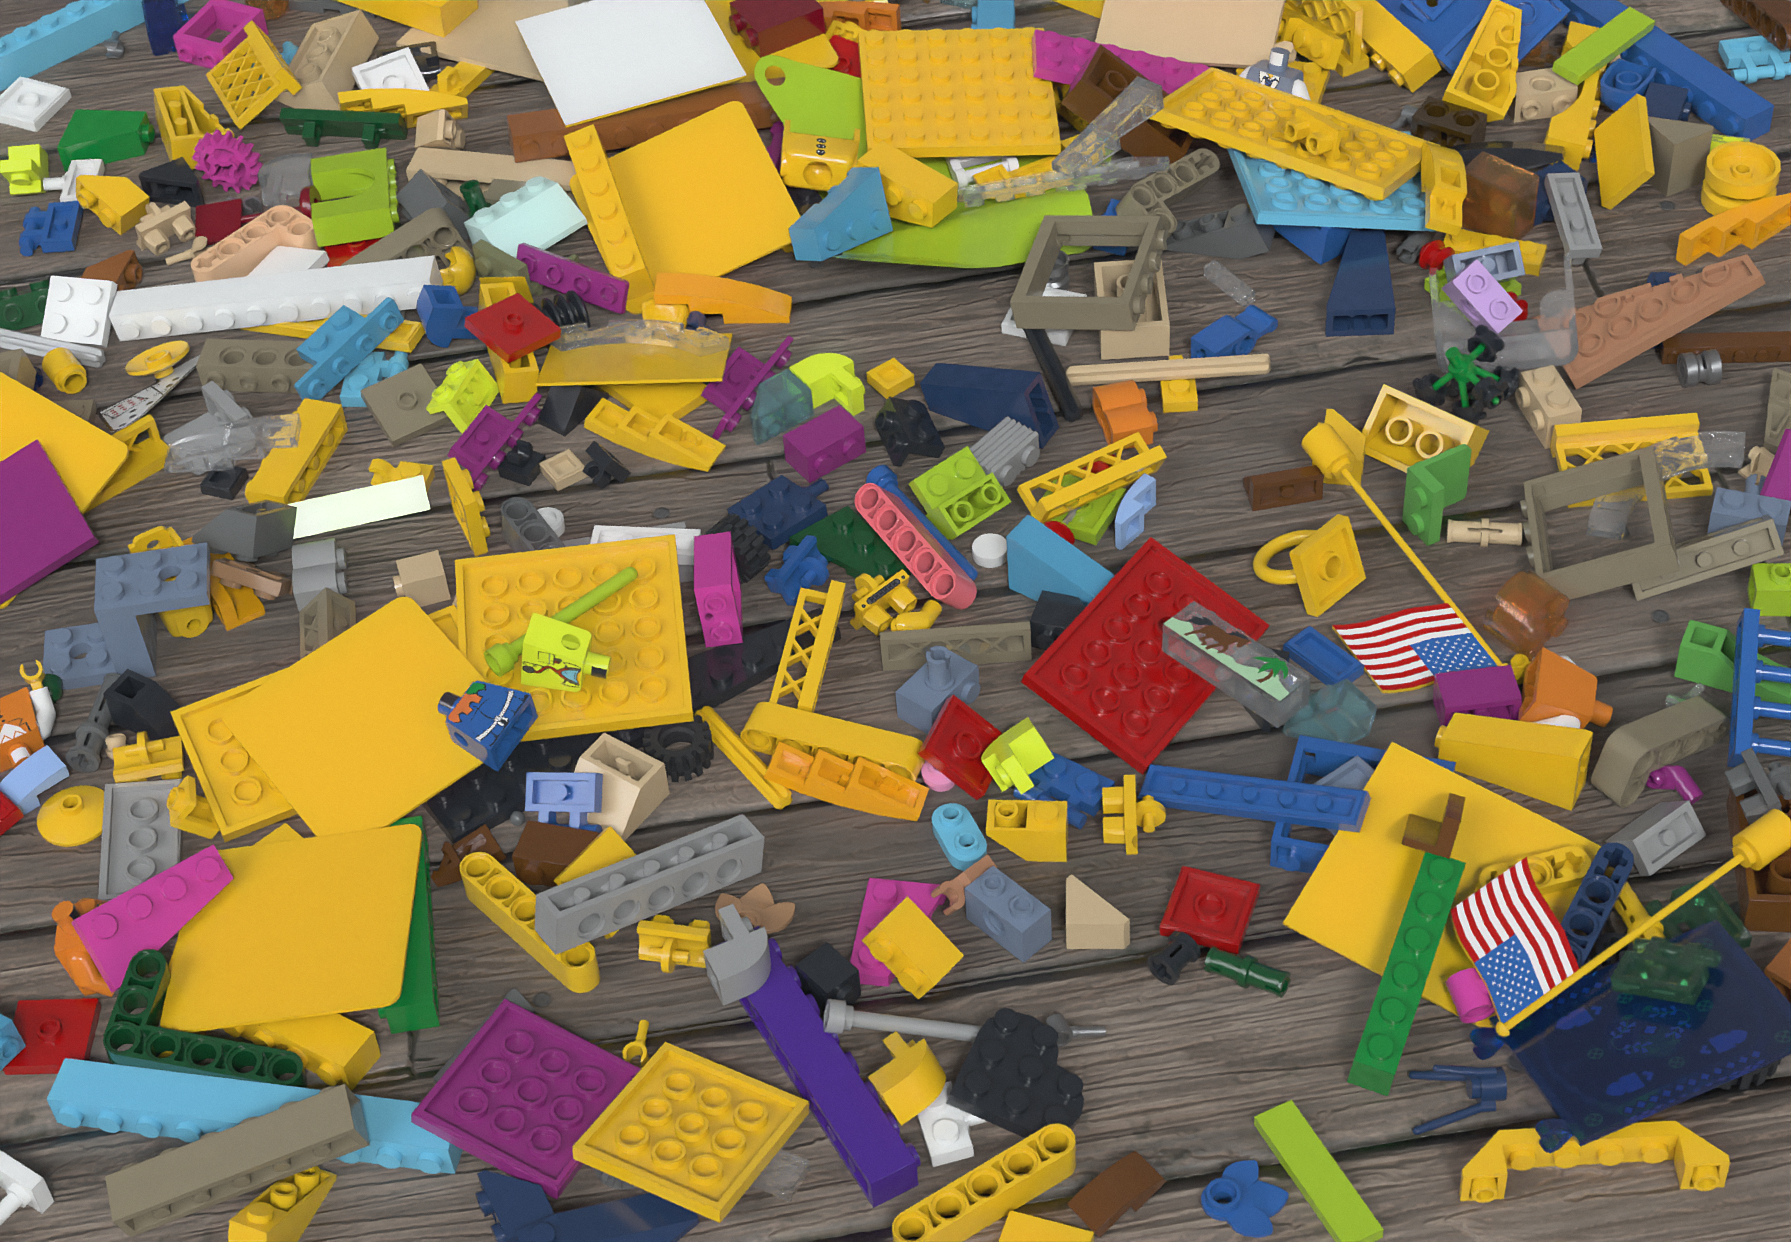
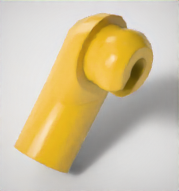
(917, 620)

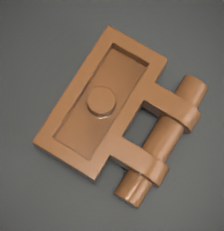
(266, 584)

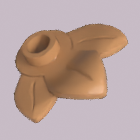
(759, 908)

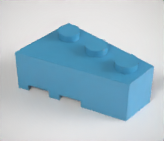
(844, 218)

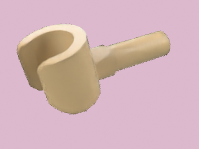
(197, 248)

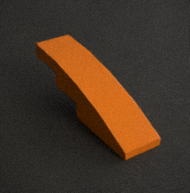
(863, 13)

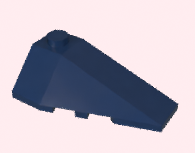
(623, 1220)

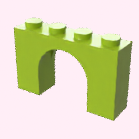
(374, 205)

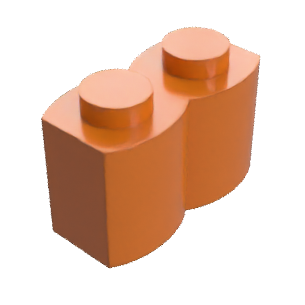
(1123, 412)

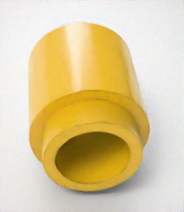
(64, 370)

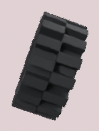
(748, 546)
(683, 761)

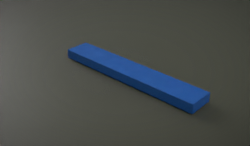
(1257, 798)

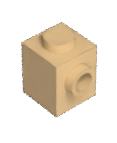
(422, 579)

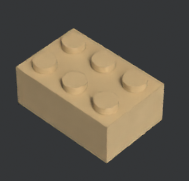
(1153, 327)

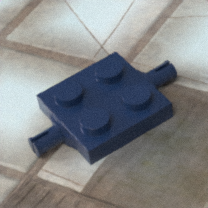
(782, 509)

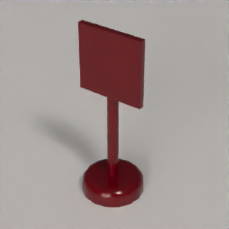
(223, 218)

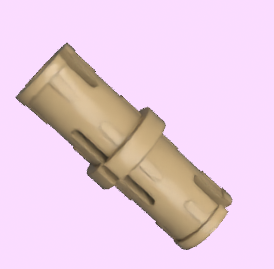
(1484, 532)

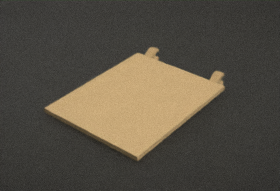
(1196, 30)
(490, 36)

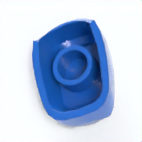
(1624, 81)

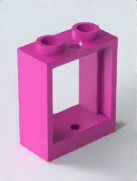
(216, 14)
(718, 589)

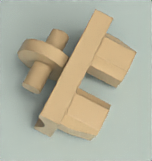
(163, 223)

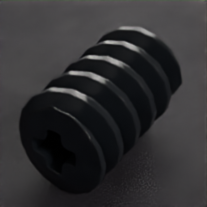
(564, 311)

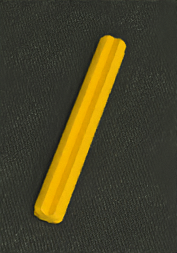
(744, 758)

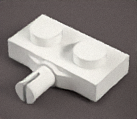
(68, 182)
(946, 1130)

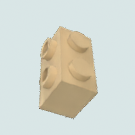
(1546, 402)

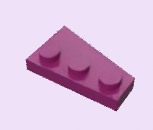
(879, 901)

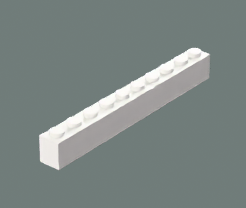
(269, 298)

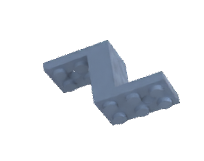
(126, 597)

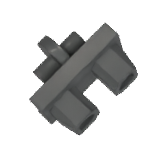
(1752, 776)

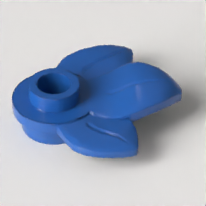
(1249, 1200)

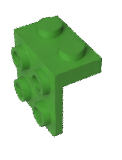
(1432, 487)

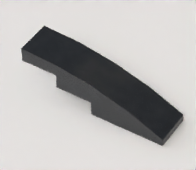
(1520, 153)

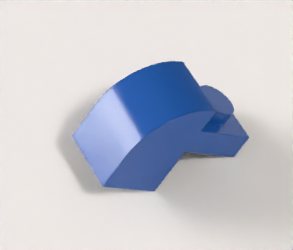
(443, 314)

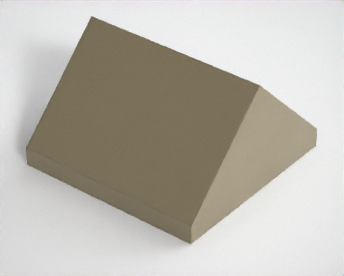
(1678, 154)

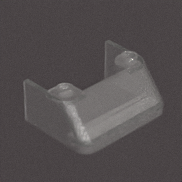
(1527, 342)

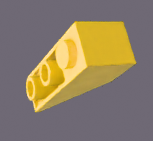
(282, 1209)

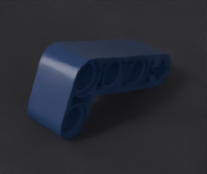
(1591, 916)

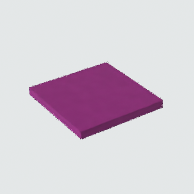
(37, 521)
(524, 1096)

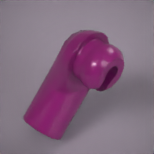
(1675, 778)

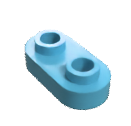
(954, 830)

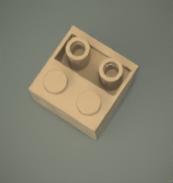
(631, 784)

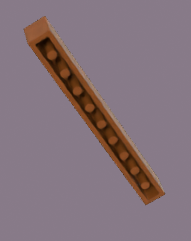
(542, 132)

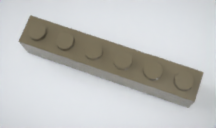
(236, 1160)

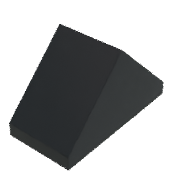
(172, 184)
(569, 406)

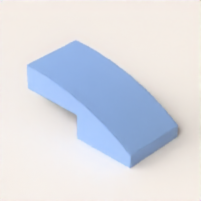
(1131, 511)
(33, 777)

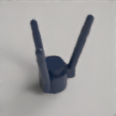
(1483, 1084)

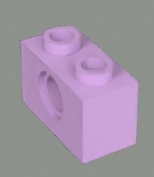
(1482, 298)

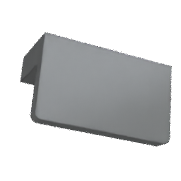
(1660, 835)

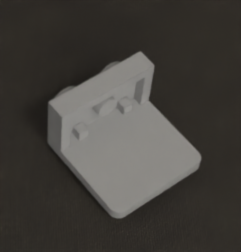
(221, 410)

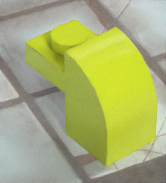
(25, 169)
(829, 378)
(1016, 756)

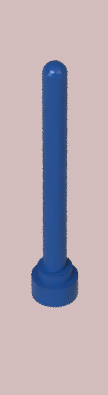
(887, 479)

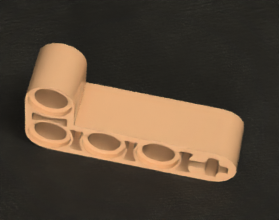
(249, 245)

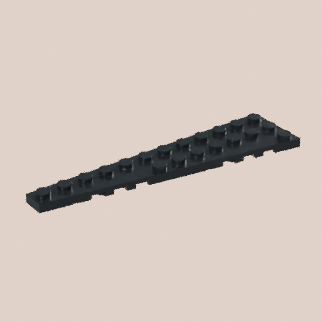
(715, 677)

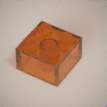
(1499, 198)

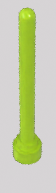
(503, 657)

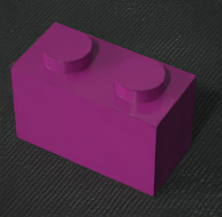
(824, 443)
(1477, 692)

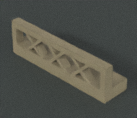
(1716, 554)
(333, 617)
(974, 643)

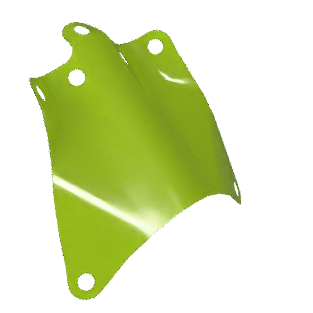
(969, 237)

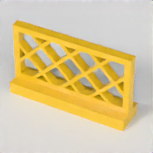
(1351, 58)
(267, 62)
(1625, 436)

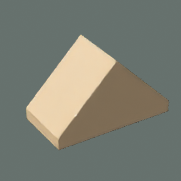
(1092, 920)

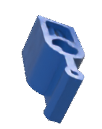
(1233, 335)

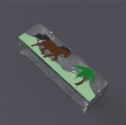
(1236, 663)

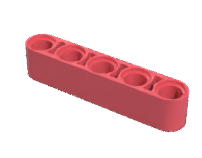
(915, 546)

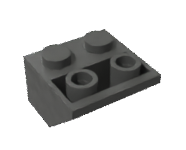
(250, 530)

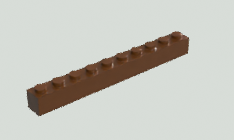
(1731, 346)

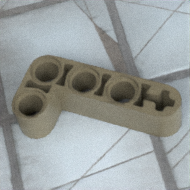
(1167, 187)
(423, 236)
(1653, 743)

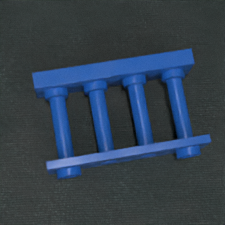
(1746, 674)

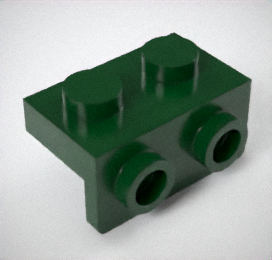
(23, 307)

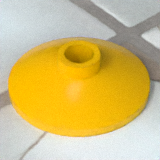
(158, 359)
(72, 816)

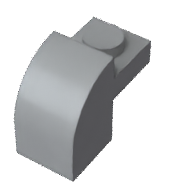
(742, 961)

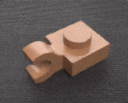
(955, 888)

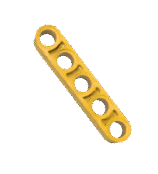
(839, 737)
(513, 910)
(996, 1178)

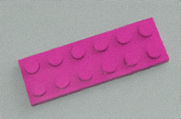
(1061, 57)

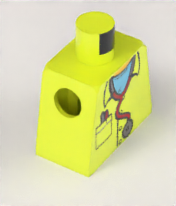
(559, 655)

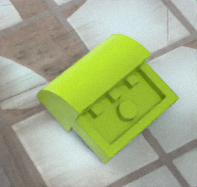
(958, 494)

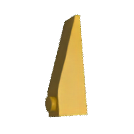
(1490, 64)

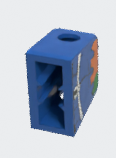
(488, 720)

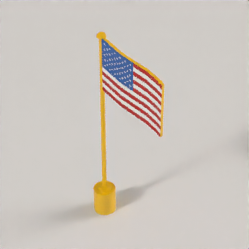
(1412, 644)
(1524, 948)

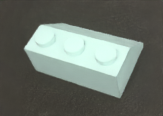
(531, 215)

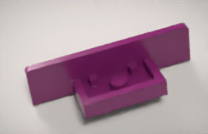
(566, 275)
(741, 382)
(488, 437)

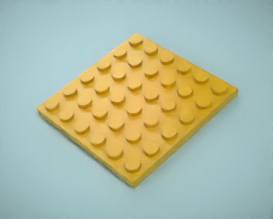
(956, 93)
(634, 626)

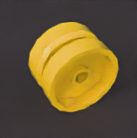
(1738, 175)

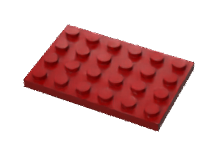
(1111, 664)

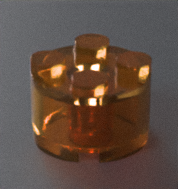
(1527, 614)

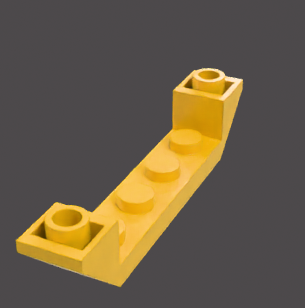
(1695, 1160)

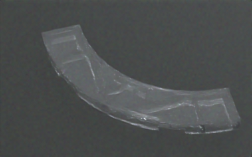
(644, 332)
(1675, 457)

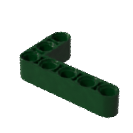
(187, 1047)

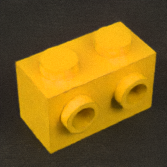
(912, 948)

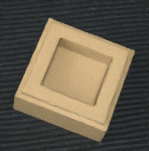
(563, 469)

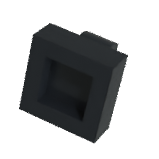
(521, 464)
(605, 465)

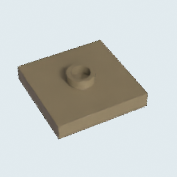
(401, 405)

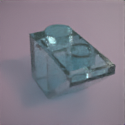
(780, 405)
(1334, 714)

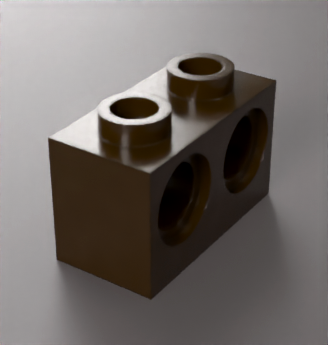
(1448, 123)

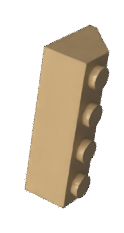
(327, 58)

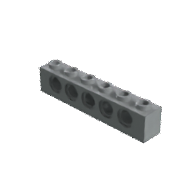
(648, 883)

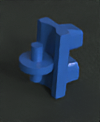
(801, 568)

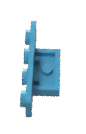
(342, 345)

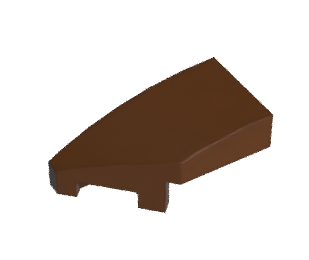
(477, 841)

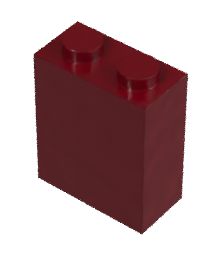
(776, 24)

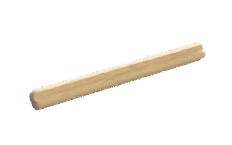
(1169, 369)

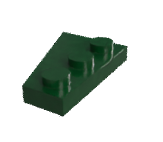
(852, 545)

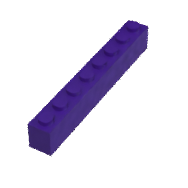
(830, 1082)

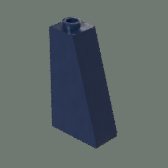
(1362, 289)
(989, 395)

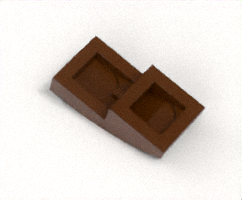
(1114, 1191)

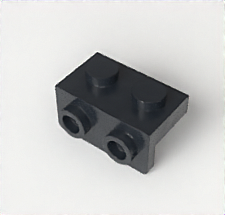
(907, 429)

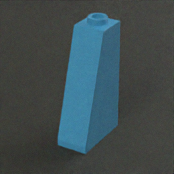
(1048, 562)

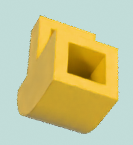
(910, 1079)

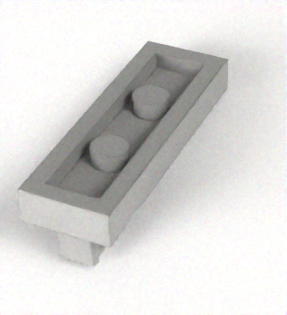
(1573, 216)

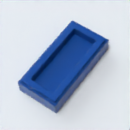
(1322, 657)

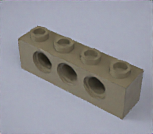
(252, 365)

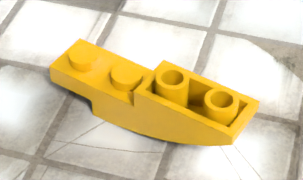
(1310, 38)
(1445, 187)

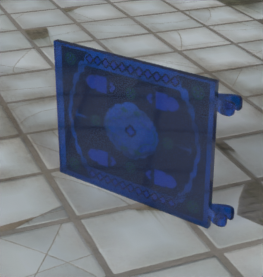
(1626, 1056)

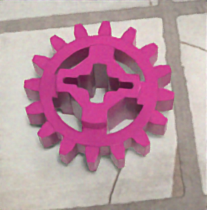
(227, 161)

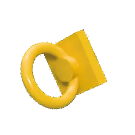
(1323, 563)

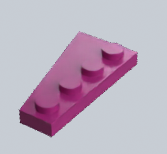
(150, 913)

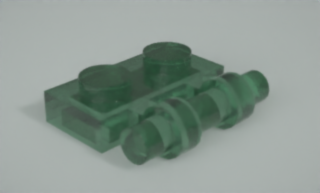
(1700, 910)
(1665, 970)

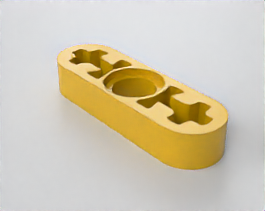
(1546, 864)

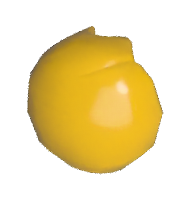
(461, 270)

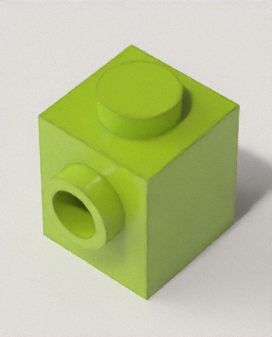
(1770, 589)

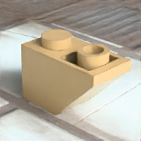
(439, 131)

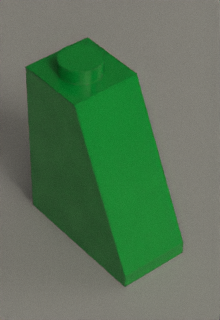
(105, 136)

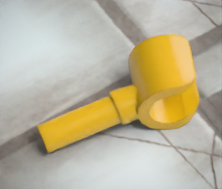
(638, 1046)

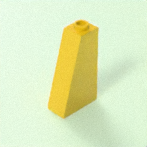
(1519, 755)

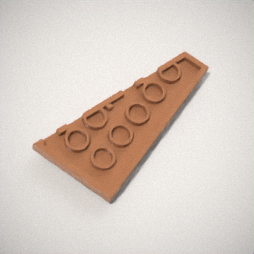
(1644, 316)

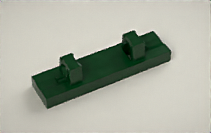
(341, 123)

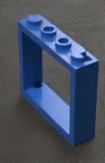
(1305, 855)

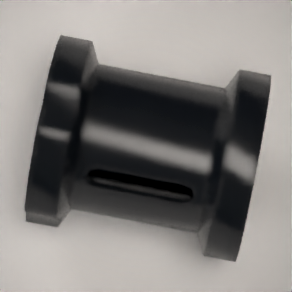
(1173, 957)

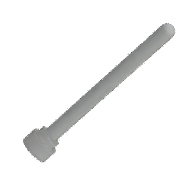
(843, 1017)

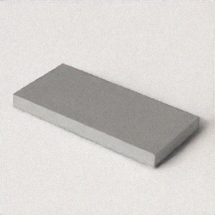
(136, 835)

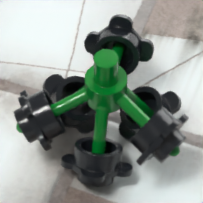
(1466, 381)

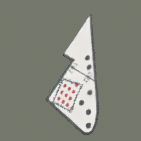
(135, 406)

